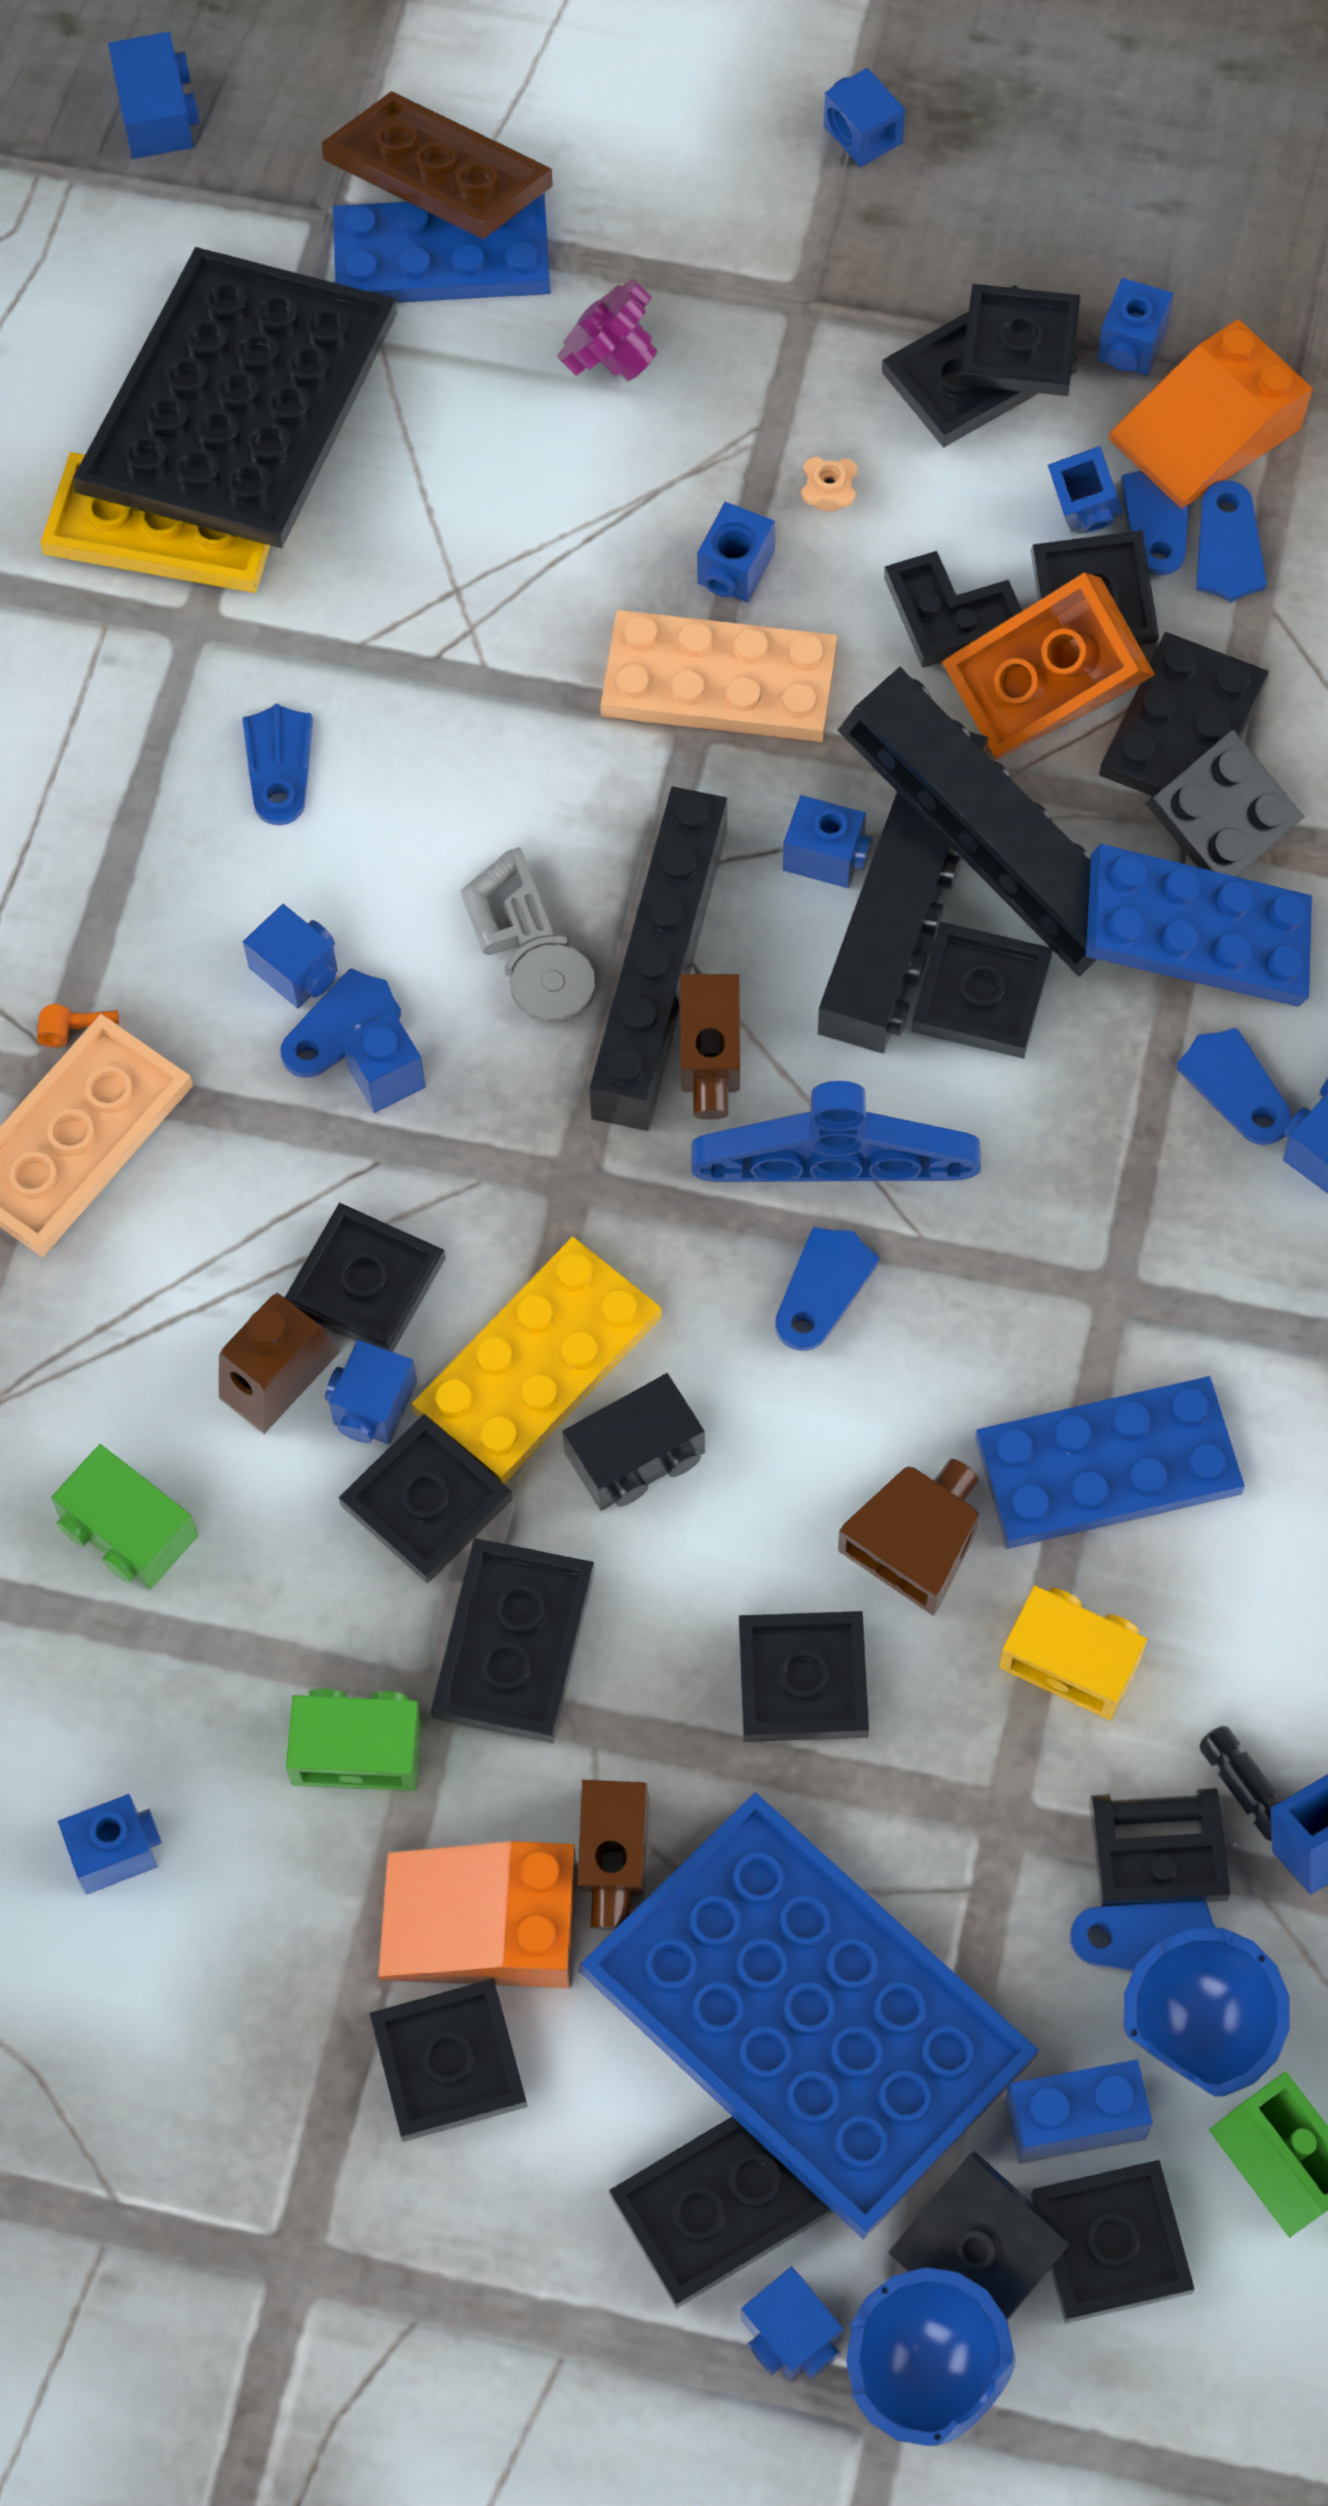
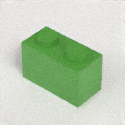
(123, 1518)
(354, 1741)
(1280, 2151)

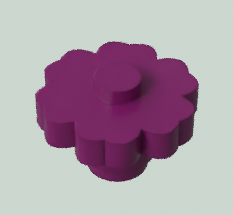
(611, 334)

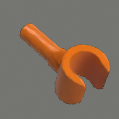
(57, 1020)

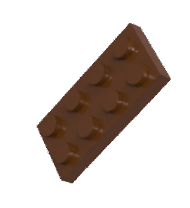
(437, 164)

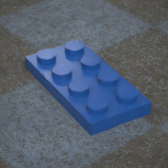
(423, 258)
(1199, 925)
(1109, 1462)

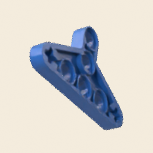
(836, 1145)

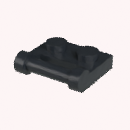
(1160, 1866)

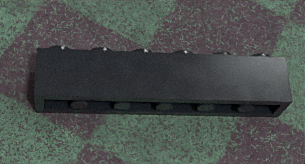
(977, 811)
(888, 929)
(658, 951)

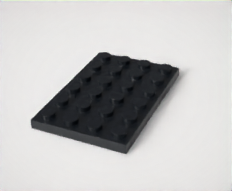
(236, 397)

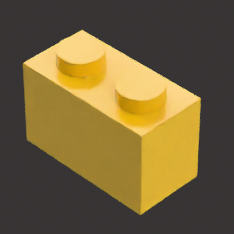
(1073, 1651)

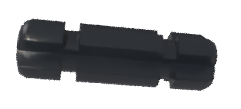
(1241, 1776)

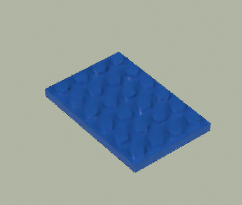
(809, 2013)

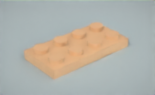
(719, 676)
(81, 1130)

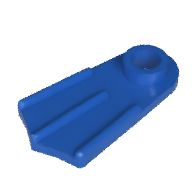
(1159, 519)
(1229, 544)
(278, 761)
(336, 1013)
(1235, 1085)
(823, 1286)
(1134, 1930)

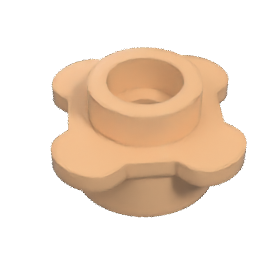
(829, 495)

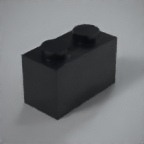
(635, 1443)

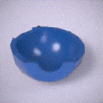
(1209, 2008)
(928, 2356)

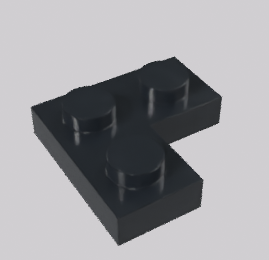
(937, 617)

